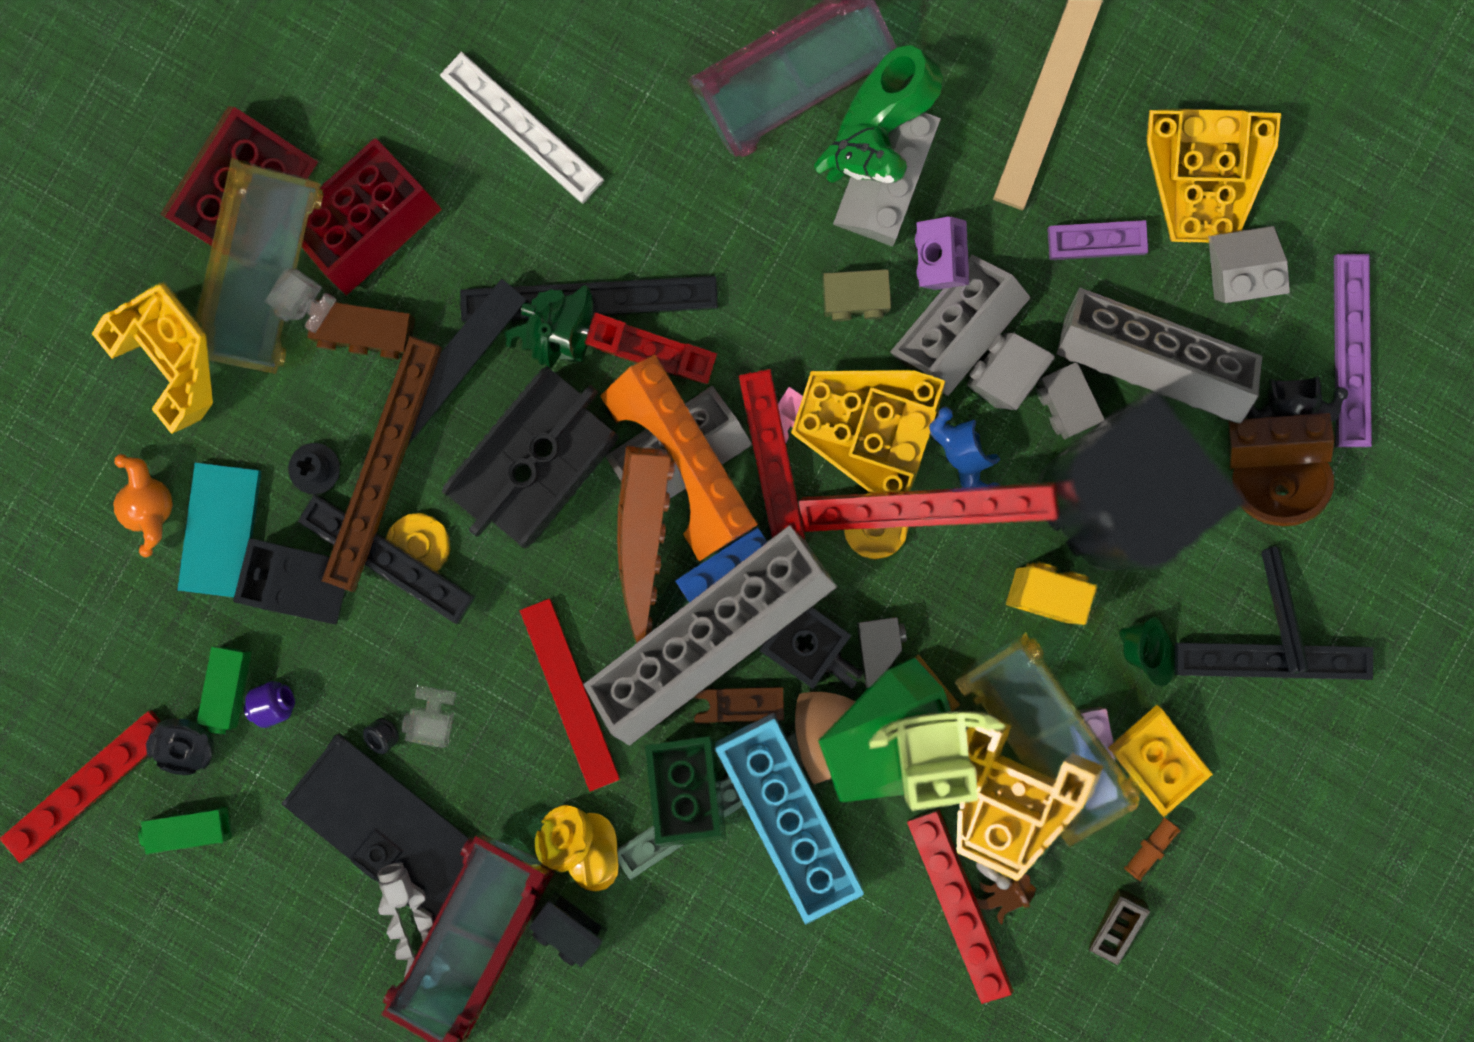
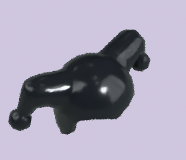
(1298, 398)

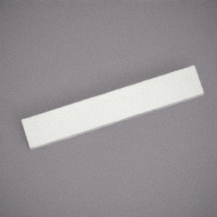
(522, 127)

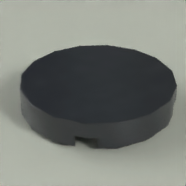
(180, 746)

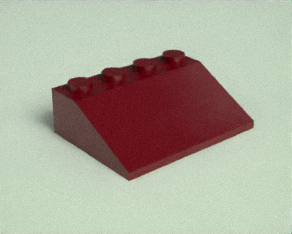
(237, 136)
(365, 216)

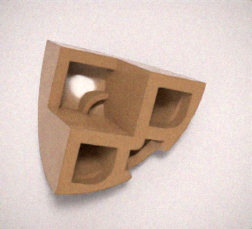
(813, 717)

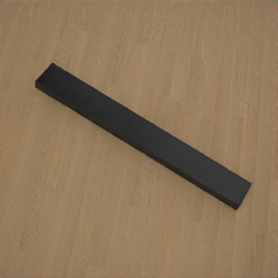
(619, 296)

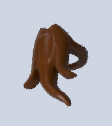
(1017, 895)

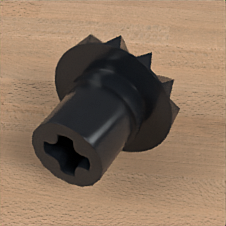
(314, 468)

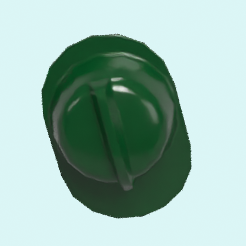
(1150, 649)

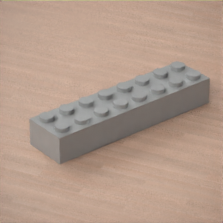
(709, 636)

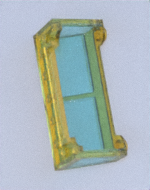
(252, 244)
(1047, 728)

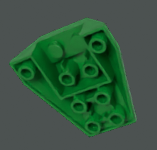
(876, 771)

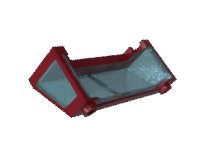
(469, 941)

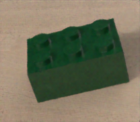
(685, 792)

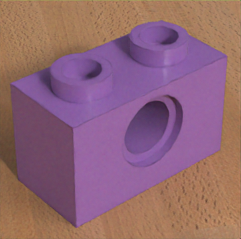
(953, 266)

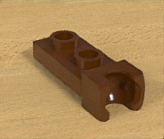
(741, 704)

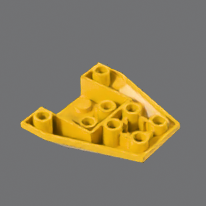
(1209, 167)
(870, 423)

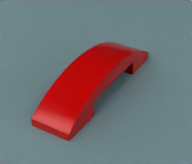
(637, 345)

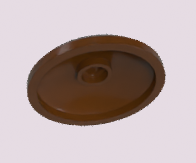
(1306, 486)

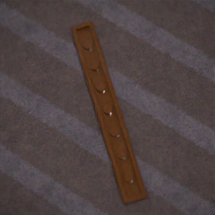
(382, 464)

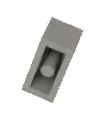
(1069, 401)

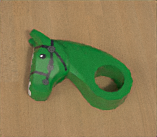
(879, 107)

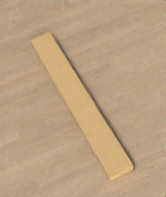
(1046, 102)

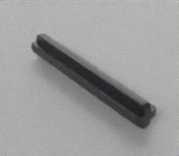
(1285, 610)

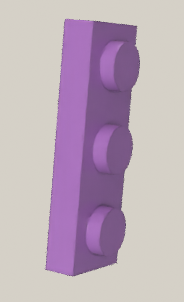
(1097, 240)

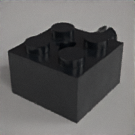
(821, 658)

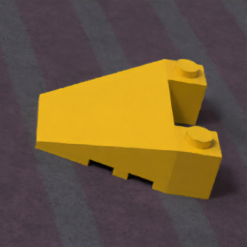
(174, 345)
(1017, 806)

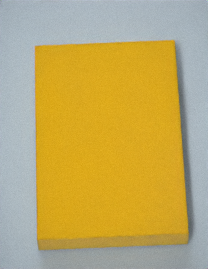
(1160, 760)

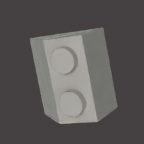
(1248, 265)
(1009, 371)

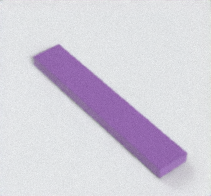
(1353, 348)

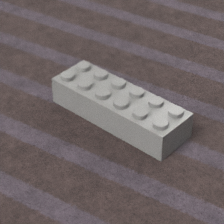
(1160, 355)

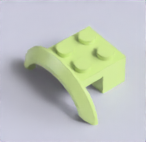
(936, 756)

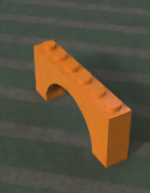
(716, 508)

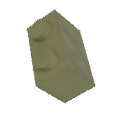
(856, 294)

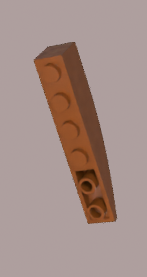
(641, 530)

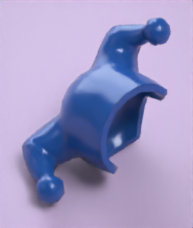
(962, 449)

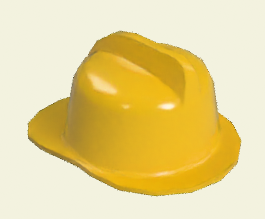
(601, 862)

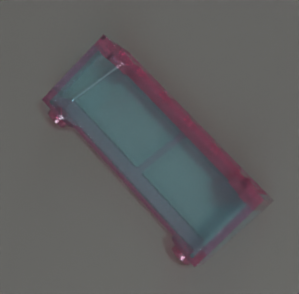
(791, 69)

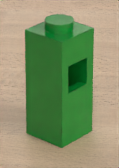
(223, 689)
(185, 830)

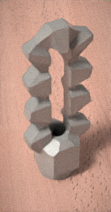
(397, 892)

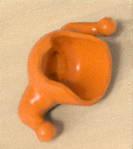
(142, 503)

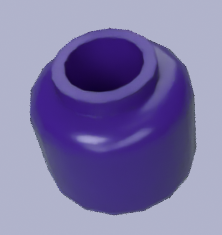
(269, 704)

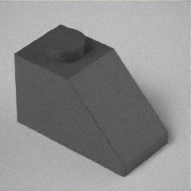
(879, 645)

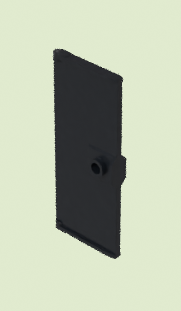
(378, 821)

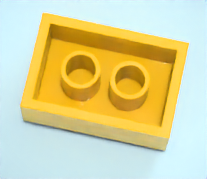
(1051, 595)

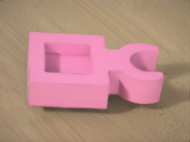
(788, 409)

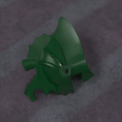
(555, 326)

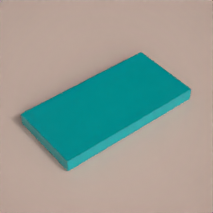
(218, 528)

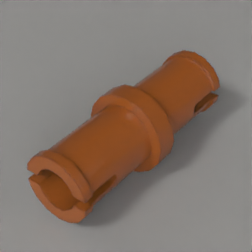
(1152, 849)

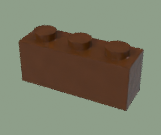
(364, 330)
(1280, 441)

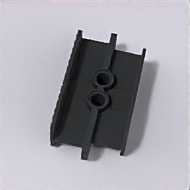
(487, 478)

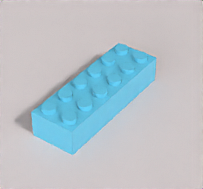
(789, 818)

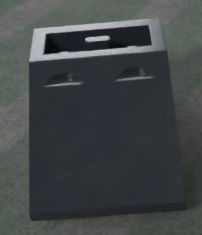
(287, 582)

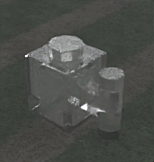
(295, 296)
(429, 724)

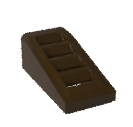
(1129, 931)

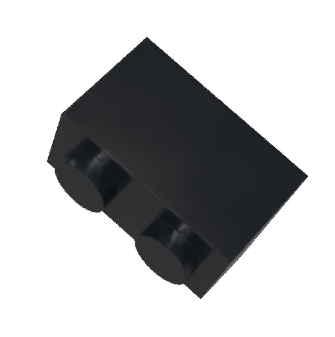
(567, 930)

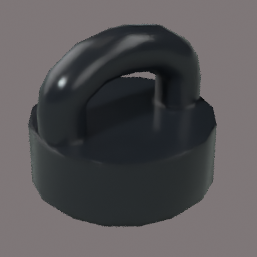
(381, 735)

